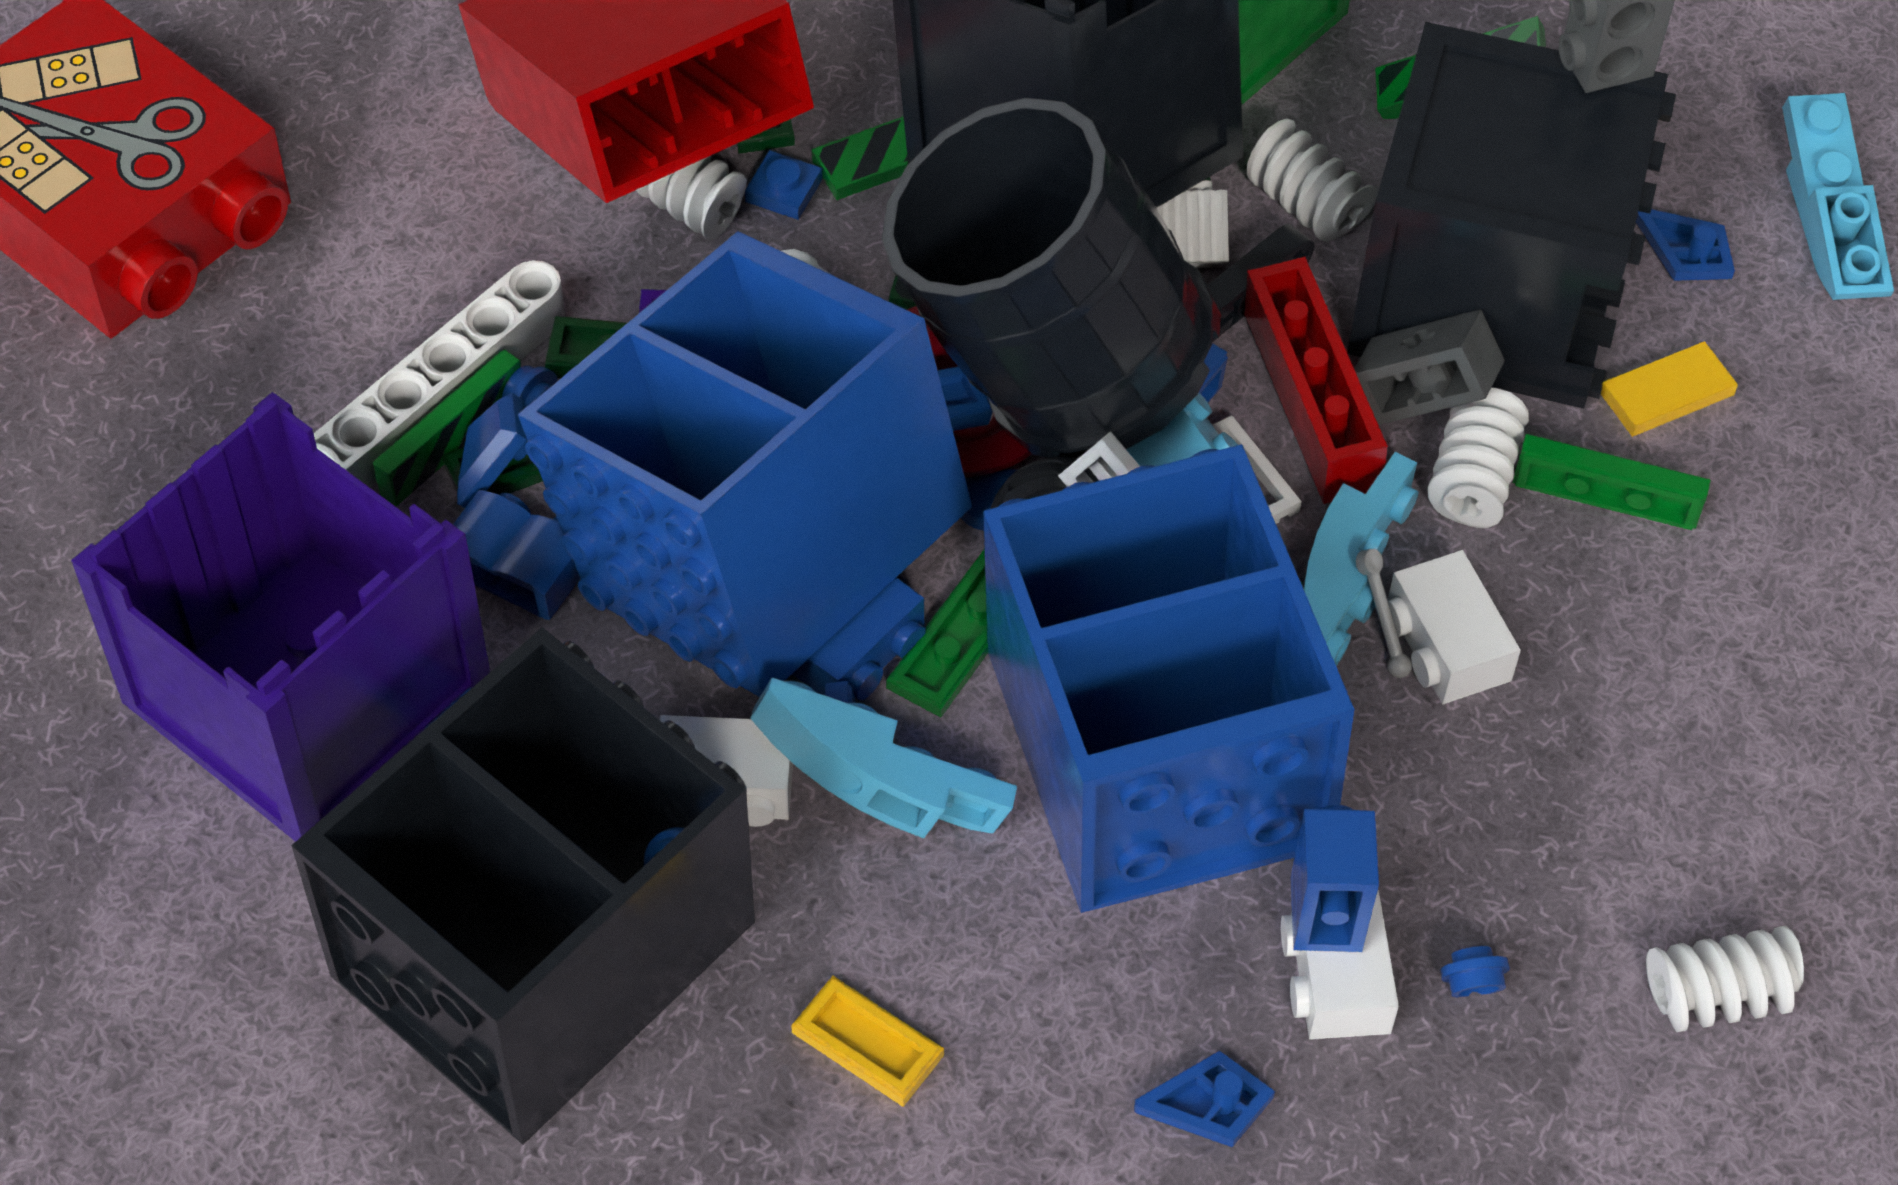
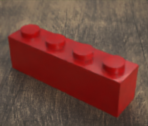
(1314, 378)

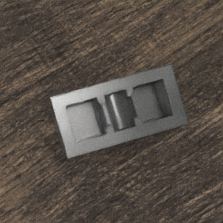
(1429, 367)

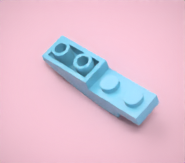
(1832, 201)
(1354, 524)
(854, 757)

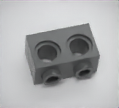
(1613, 40)

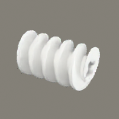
(1308, 182)
(700, 196)
(1478, 459)
(1725, 976)

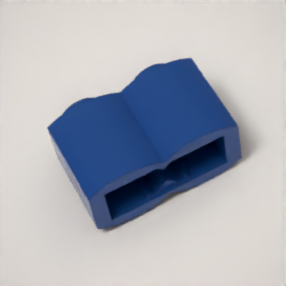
(517, 553)

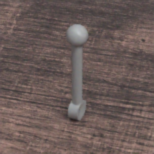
(1370, 563)

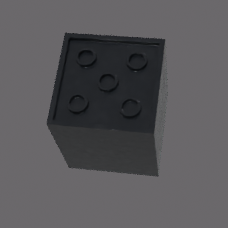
(501, 887)

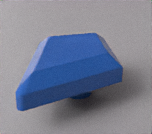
(1688, 245)
(490, 447)
(1209, 1100)

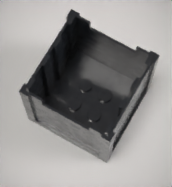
(1145, 71)
(1512, 203)

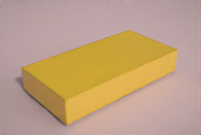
(1668, 388)
(867, 1040)

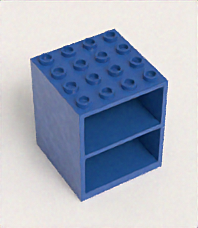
(749, 461)
(1163, 675)

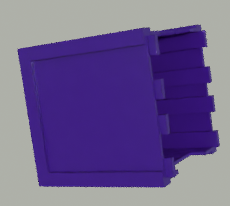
(284, 619)

